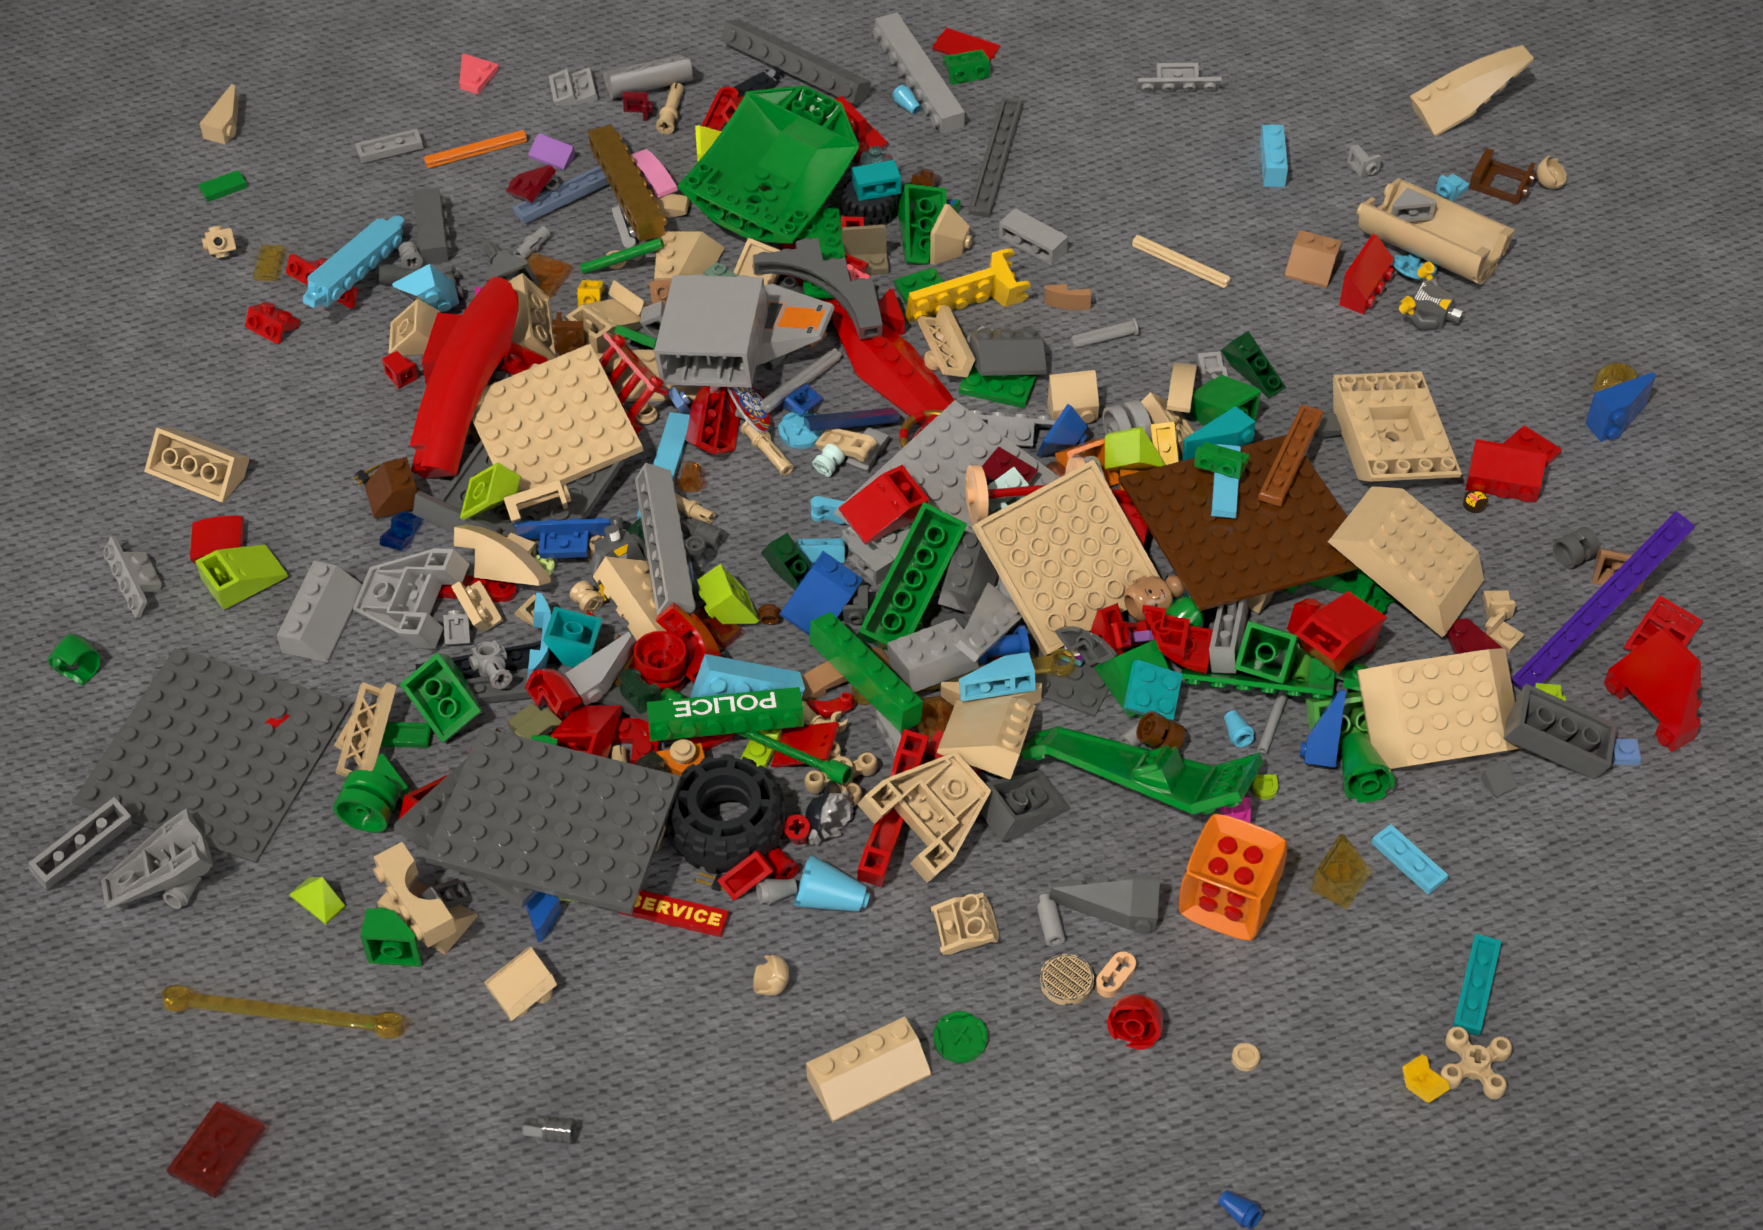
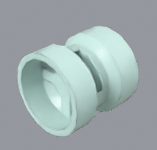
(828, 460)

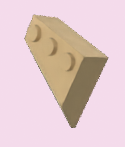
(686, 254)

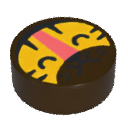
(1475, 501)

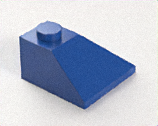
(1065, 433)

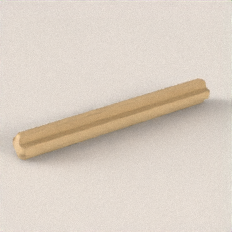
(1181, 261)

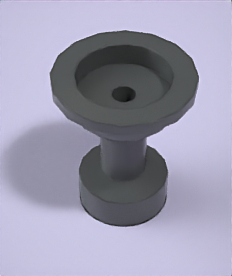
(695, 546)

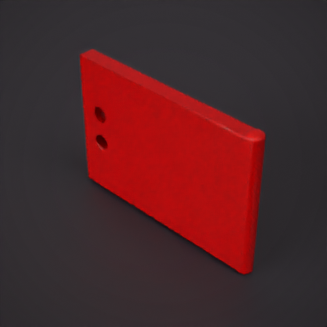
(812, 739)

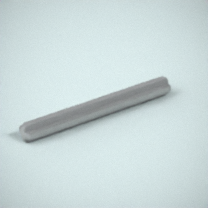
(800, 379)

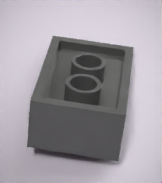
(1021, 804)

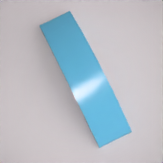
(542, 615)

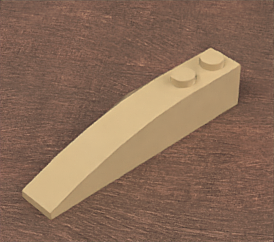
(1466, 88)

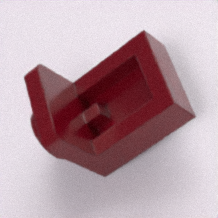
(637, 103)

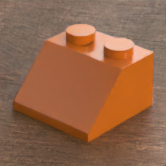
(1090, 448)

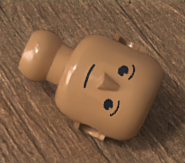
(1151, 592)

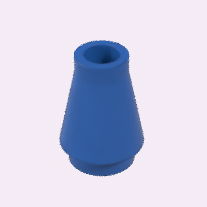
(1242, 1210)

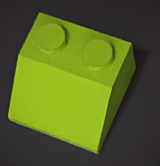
(489, 489)
(726, 597)

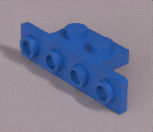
(562, 537)

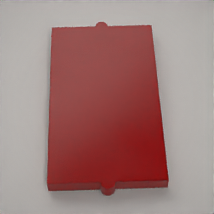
(957, 42)

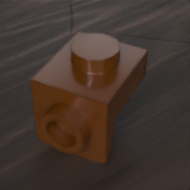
(925, 178)

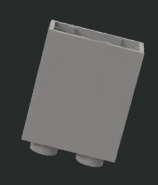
(711, 331)

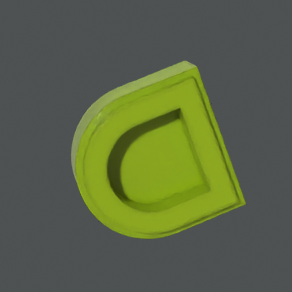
(1265, 786)

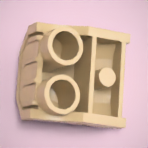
(961, 921)

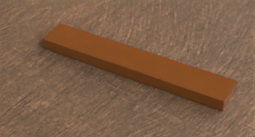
(1291, 455)

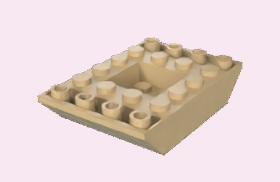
(1398, 408)

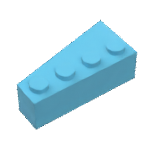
(731, 676)

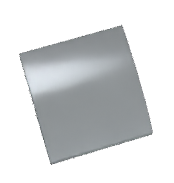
(573, 88)

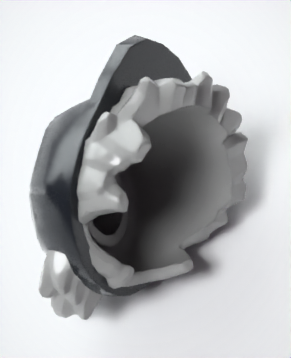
(829, 813)

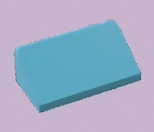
(813, 548)

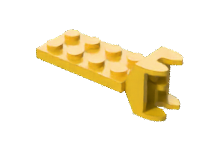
(975, 287)

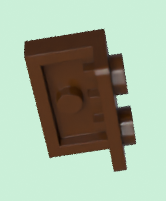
(569, 334)

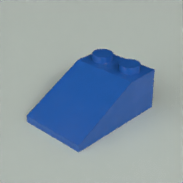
(1618, 406)
(823, 589)

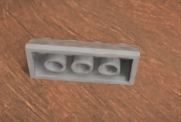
(319, 612)

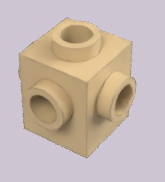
(227, 245)

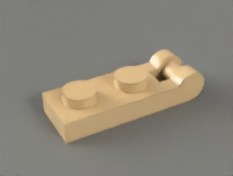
(847, 442)

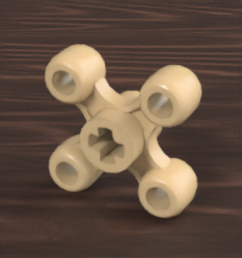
(865, 765)
(1498, 1050)

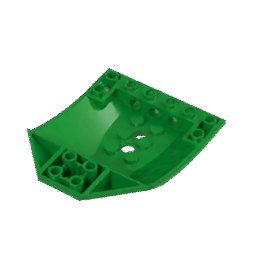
(778, 140)

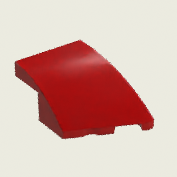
(1664, 614)
(1178, 640)

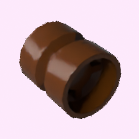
(1159, 731)

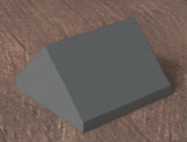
(510, 266)

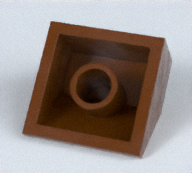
(391, 488)

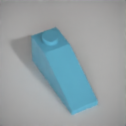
(1001, 677)

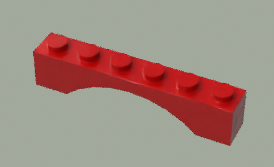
(885, 833)

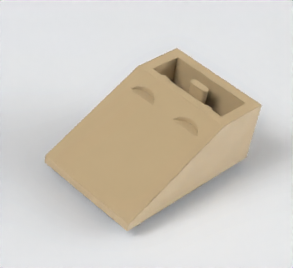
(602, 318)

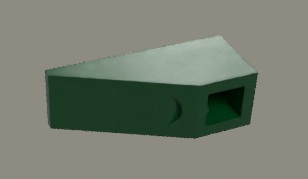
(1251, 363)
(786, 560)

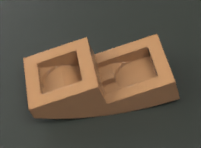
(1061, 297)

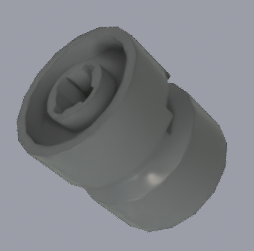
(1576, 547)

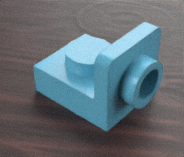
(1451, 186)

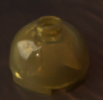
(1613, 374)

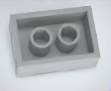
(929, 656)

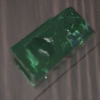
(637, 691)

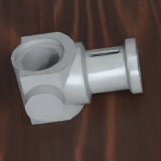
(489, 662)

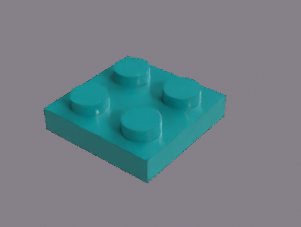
(1152, 689)

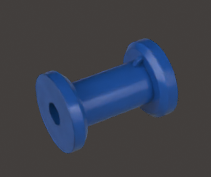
(1008, 645)

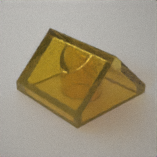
(1340, 873)

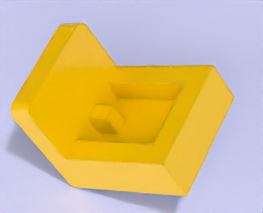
(1423, 1080)

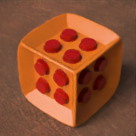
(1232, 876)

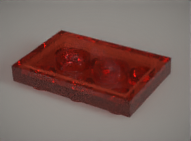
(215, 1149)

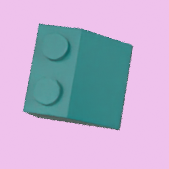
(572, 636)

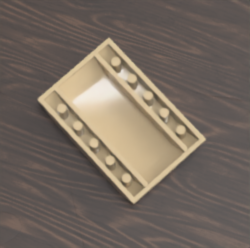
(1411, 555)
(1438, 707)

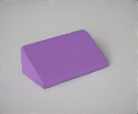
(552, 152)

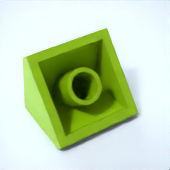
(1130, 450)

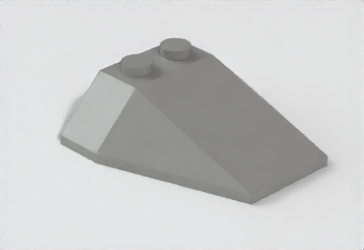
(164, 860)

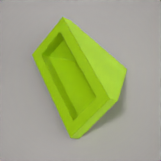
(318, 899)

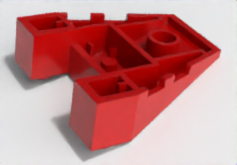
(1666, 682)

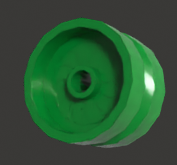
(366, 801)

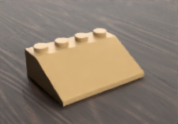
(988, 733)

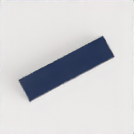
(851, 419)

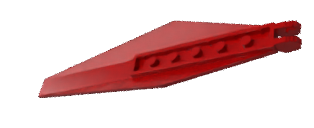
(890, 366)

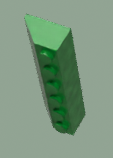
(912, 577)

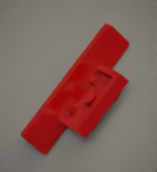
(862, 129)
(300, 269)

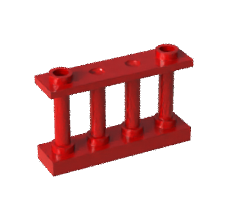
(653, 383)

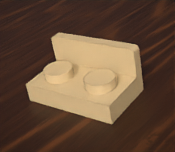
(478, 605)

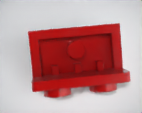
(270, 321)

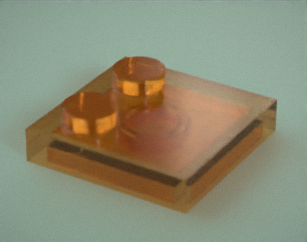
(549, 272)

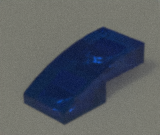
(402, 530)

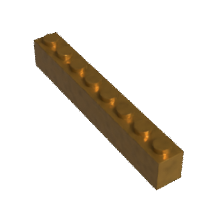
(627, 183)

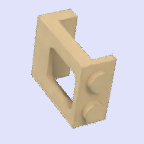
(536, 496)

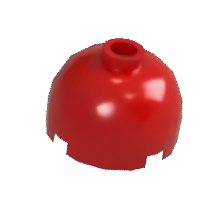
(1137, 1017)

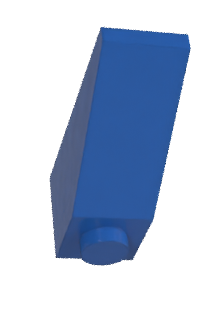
(1323, 739)

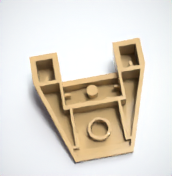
(936, 802)

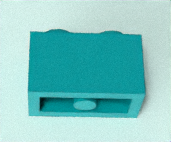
(876, 180)

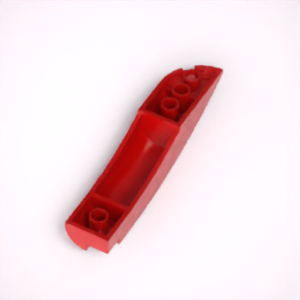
(460, 377)

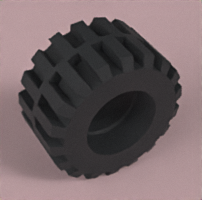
(875, 211)

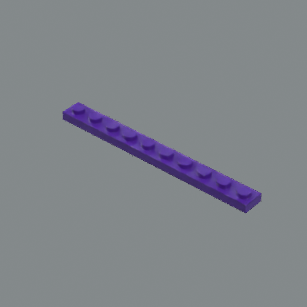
(1604, 602)

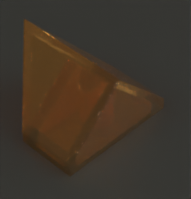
(935, 716)

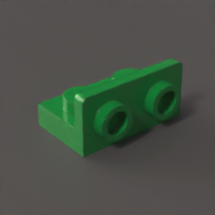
(967, 66)
(1221, 460)

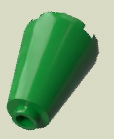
(1364, 770)

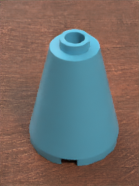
(829, 888)

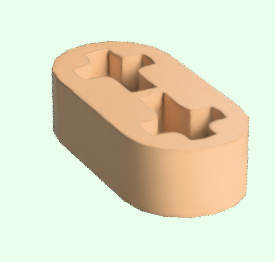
(1111, 970)

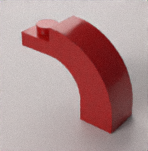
(694, 635)

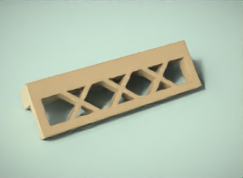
(952, 343)
(375, 730)

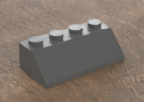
(1561, 732)

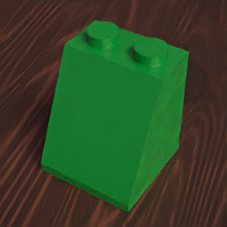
(1222, 395)
(1267, 652)
(1117, 671)

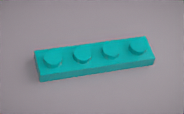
(1477, 984)

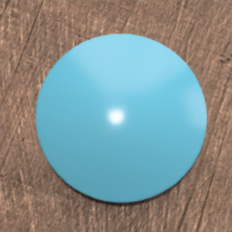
(1409, 265)

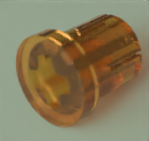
(690, 477)

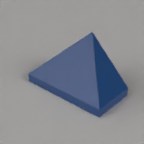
(802, 400)

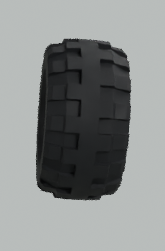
(726, 843)

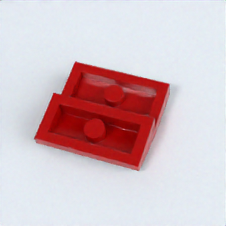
(215, 534)

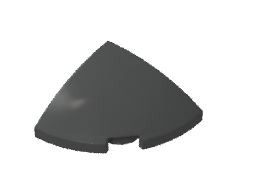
(1089, 645)

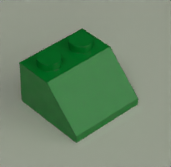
(389, 939)

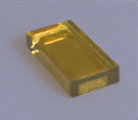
(268, 262)

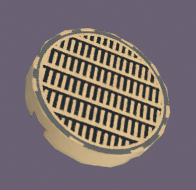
(1066, 979)

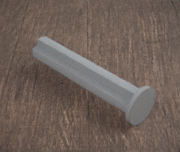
(1105, 334)

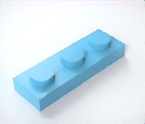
(1409, 859)

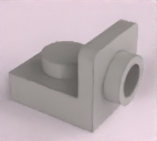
(1362, 163)
(456, 628)

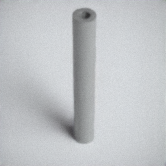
(1272, 722)

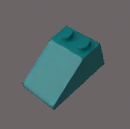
(1228, 429)

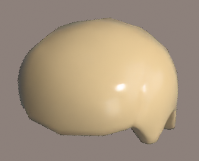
(1551, 173)
(771, 977)

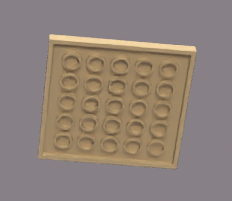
(555, 421)
(1064, 553)

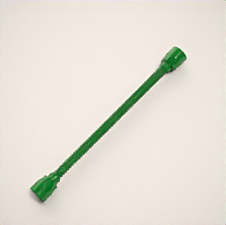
(833, 769)

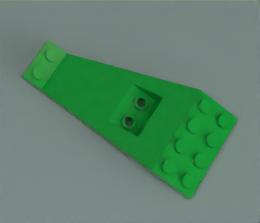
(1153, 772)

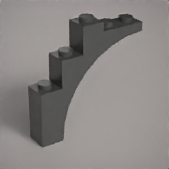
(806, 263)

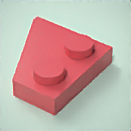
(476, 73)

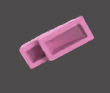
(654, 173)

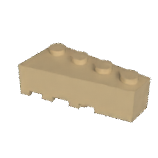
(631, 589)

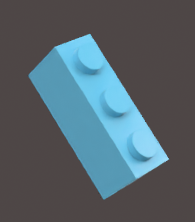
(1273, 156)

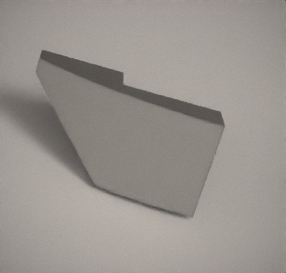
(1211, 365)

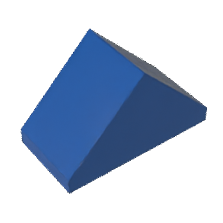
(543, 913)

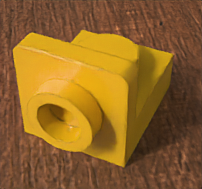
(590, 291)

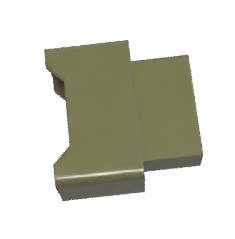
(534, 722)

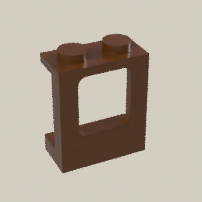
(1488, 168)

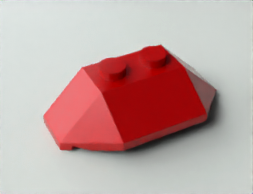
(713, 421)

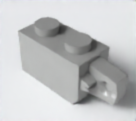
(867, 558)

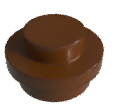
(769, 614)

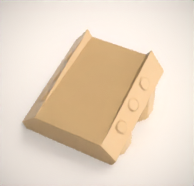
(521, 984)

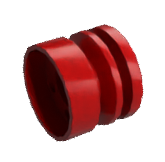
(661, 660)

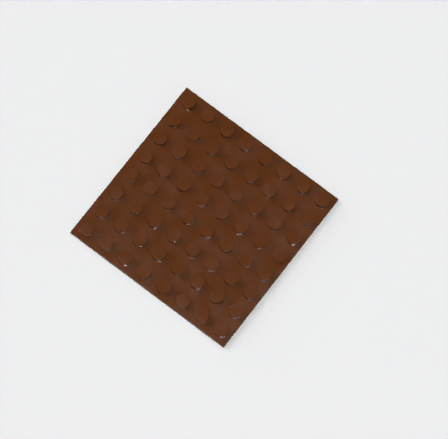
(1243, 555)

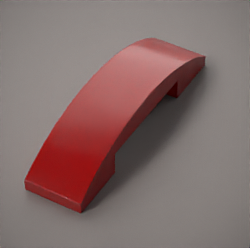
(1122, 633)

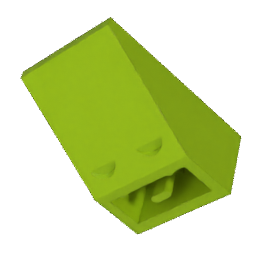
(239, 573)

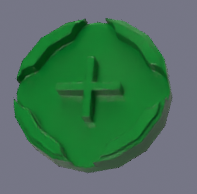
(960, 1037)

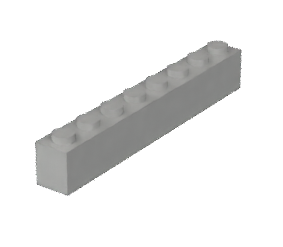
(919, 73)
(664, 539)

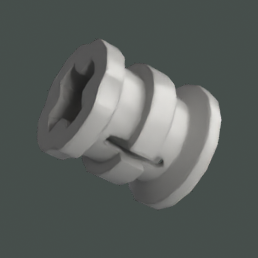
(410, 256)

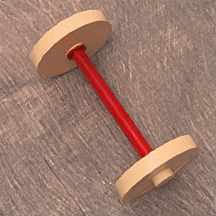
(978, 494)

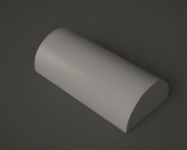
(648, 75)

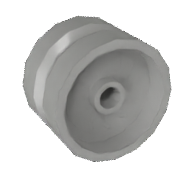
(1129, 416)

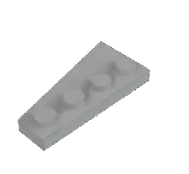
(988, 623)

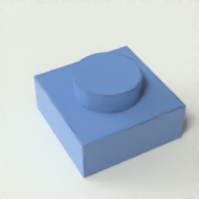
(680, 400)
(1626, 752)

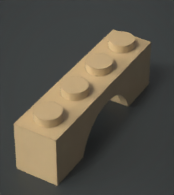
(429, 918)

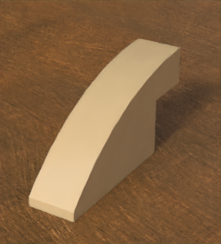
(499, 557)

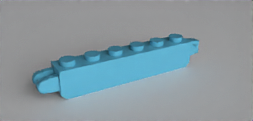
(353, 261)

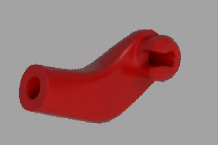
(827, 708)

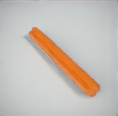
(475, 149)

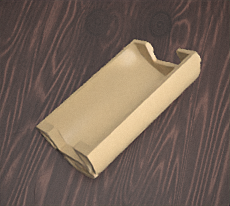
(1451, 239)

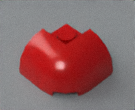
(553, 689)

